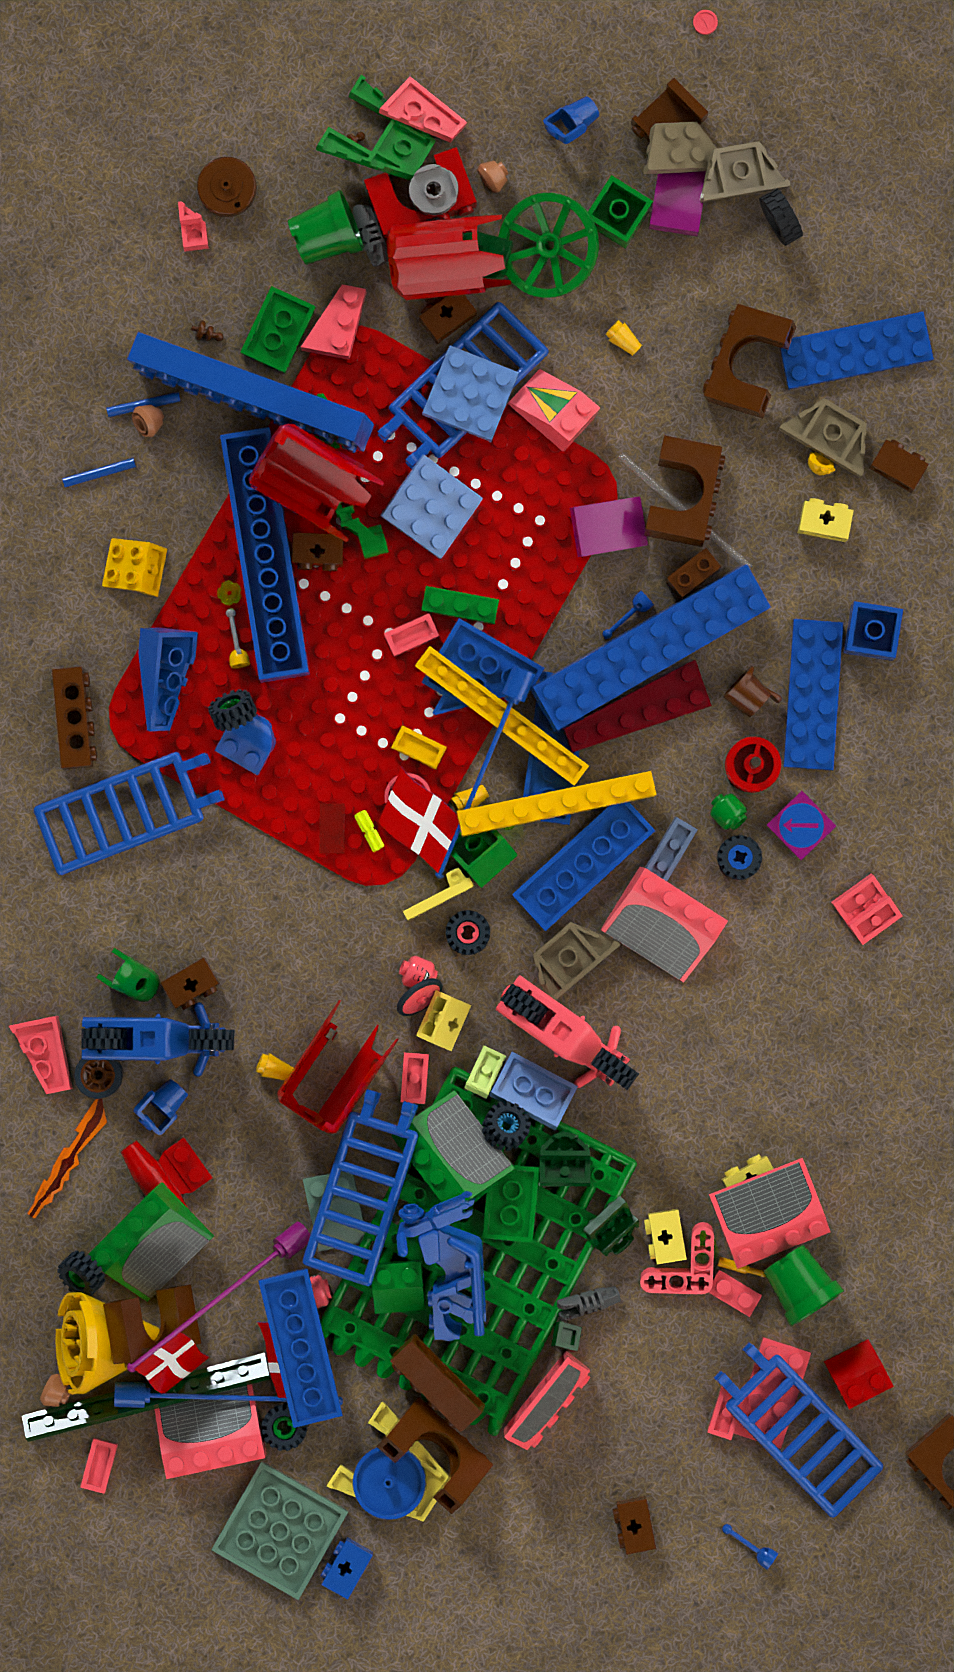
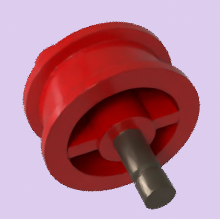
(753, 764)

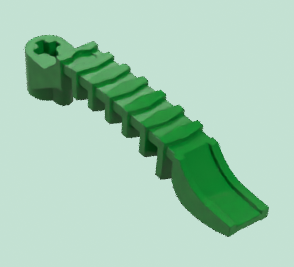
(370, 538)

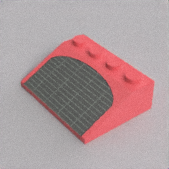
(663, 924)
(769, 1213)
(546, 1400)
(209, 1433)

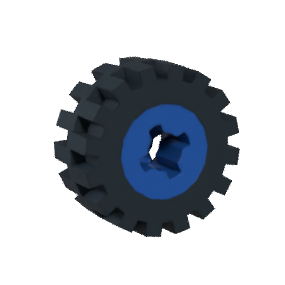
(732, 862)

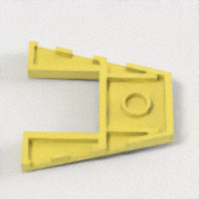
(383, 1420)

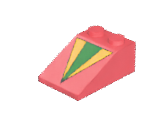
(554, 408)

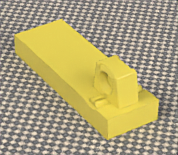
(458, 884)

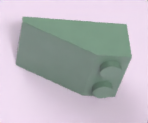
(314, 1191)

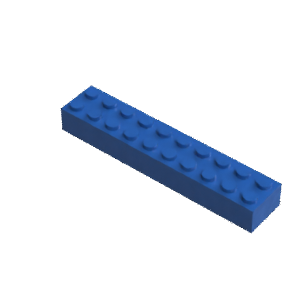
(250, 392)
(264, 563)
(649, 647)

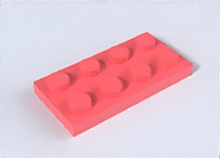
(798, 1361)

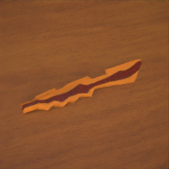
(68, 1158)

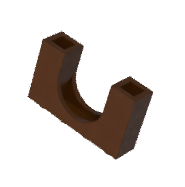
(745, 327)
(703, 463)
(126, 1325)
(929, 1456)
(466, 1462)

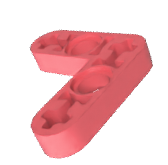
(695, 1271)

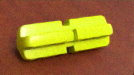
(367, 826)

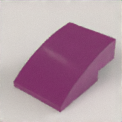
(678, 203)
(608, 526)

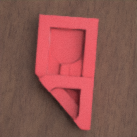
(193, 229)

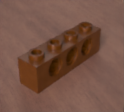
(62, 681)

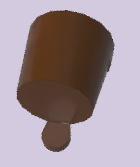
(749, 693)

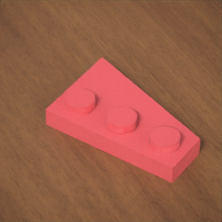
(423, 111)
(338, 324)
(46, 1051)

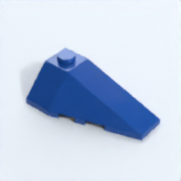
(163, 668)

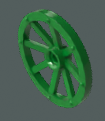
(543, 248)

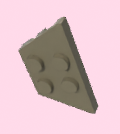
(677, 148)
(740, 172)
(831, 434)
(570, 957)

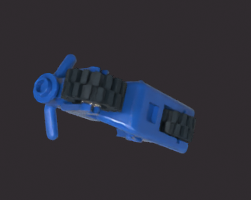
(154, 1039)

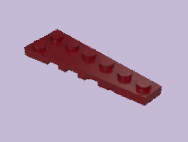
(658, 702)

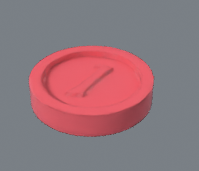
(705, 22)

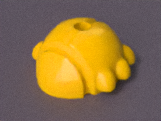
(820, 464)

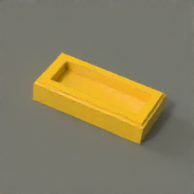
(419, 747)

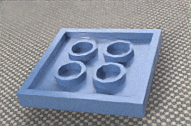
(470, 393)
(431, 506)

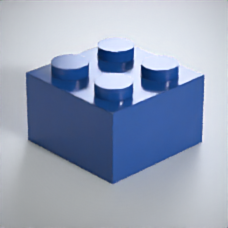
(873, 631)

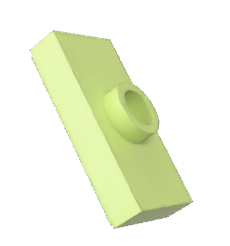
(485, 1072)

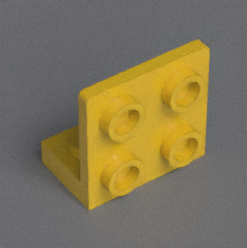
(134, 566)

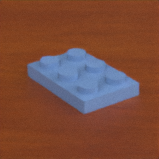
(534, 1089)

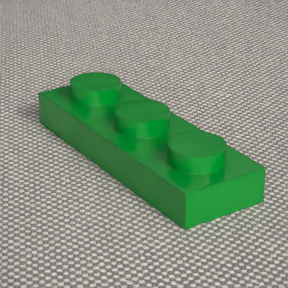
(460, 605)

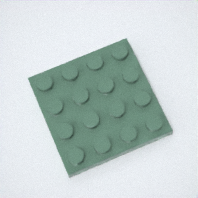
(280, 1530)

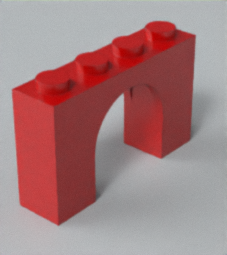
(391, 211)

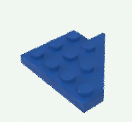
(480, 658)

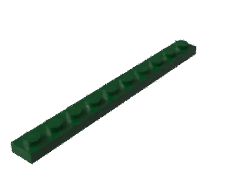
(102, 1409)

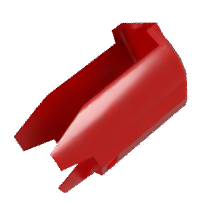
(435, 261)
(306, 473)
(347, 1091)

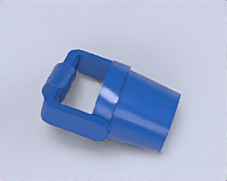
(575, 118)
(166, 1100)

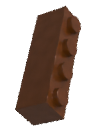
(437, 1383)

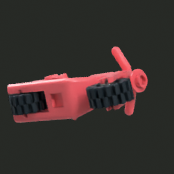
(566, 1034)

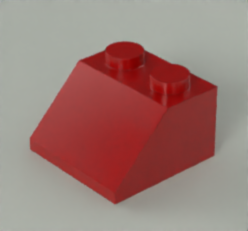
(858, 1374)

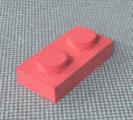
(414, 1078)
(734, 1293)
(722, 1421)

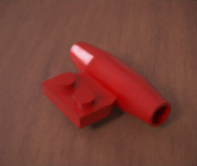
(176, 1168)

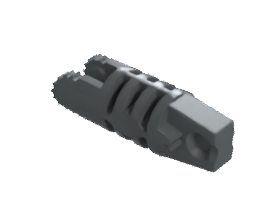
(371, 234)
(587, 1302)

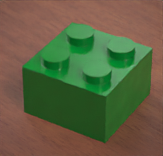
(619, 211)

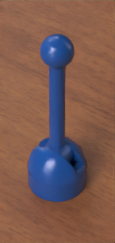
(640, 603)
(764, 1556)

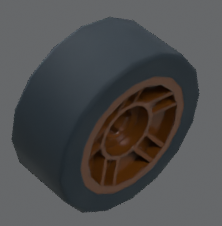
(96, 1088)

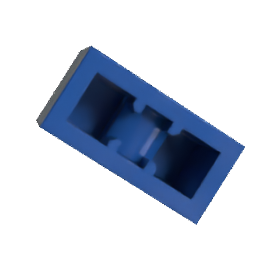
(341, 1582)

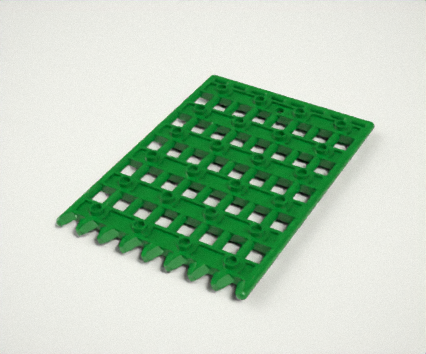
(374, 1341)

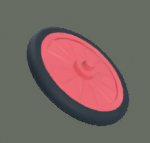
(418, 997)

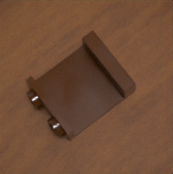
(671, 106)

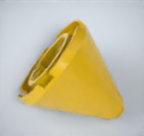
(84, 1344)

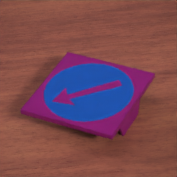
(801, 825)

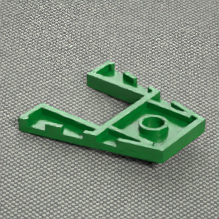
(398, 150)

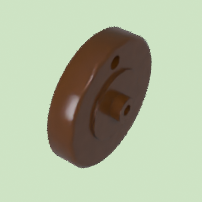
(226, 186)

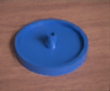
(388, 1487)

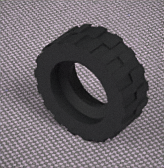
(781, 217)

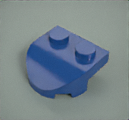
(249, 744)

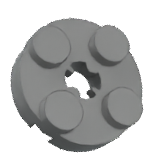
(440, 177)

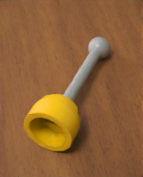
(238, 657)

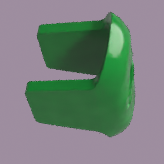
(129, 975)

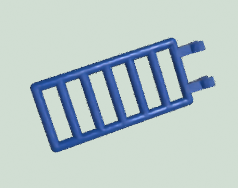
(464, 341)
(128, 842)
(402, 1130)
(825, 1415)

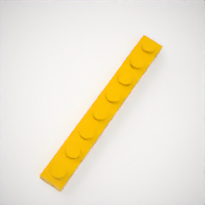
(493, 708)
(556, 803)

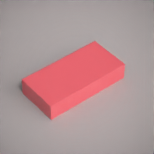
(411, 635)
(99, 1465)

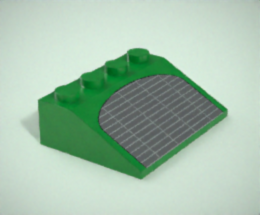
(454, 1151)
(151, 1243)

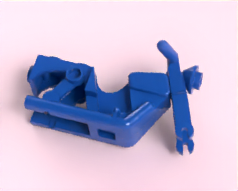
(457, 1254)

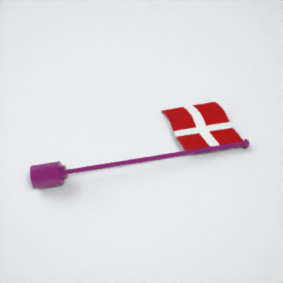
(177, 1353)

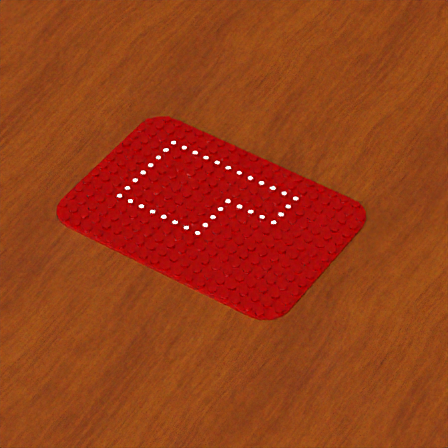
(345, 715)

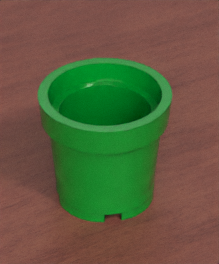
(326, 230)
(801, 1285)

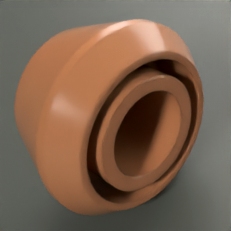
(493, 175)
(147, 419)
(54, 1392)

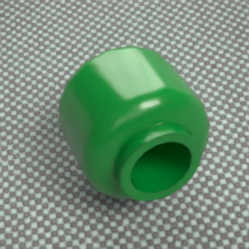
(728, 811)

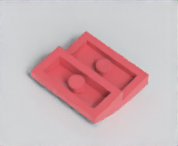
(866, 909)

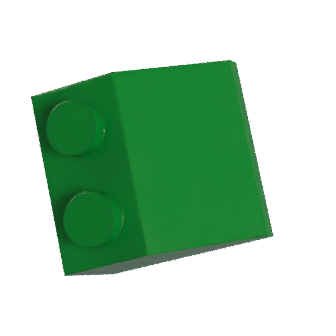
(483, 855)
(398, 1287)

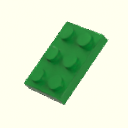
(278, 330)
(512, 1206)

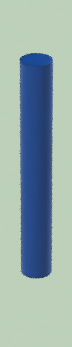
(155, 401)
(99, 472)

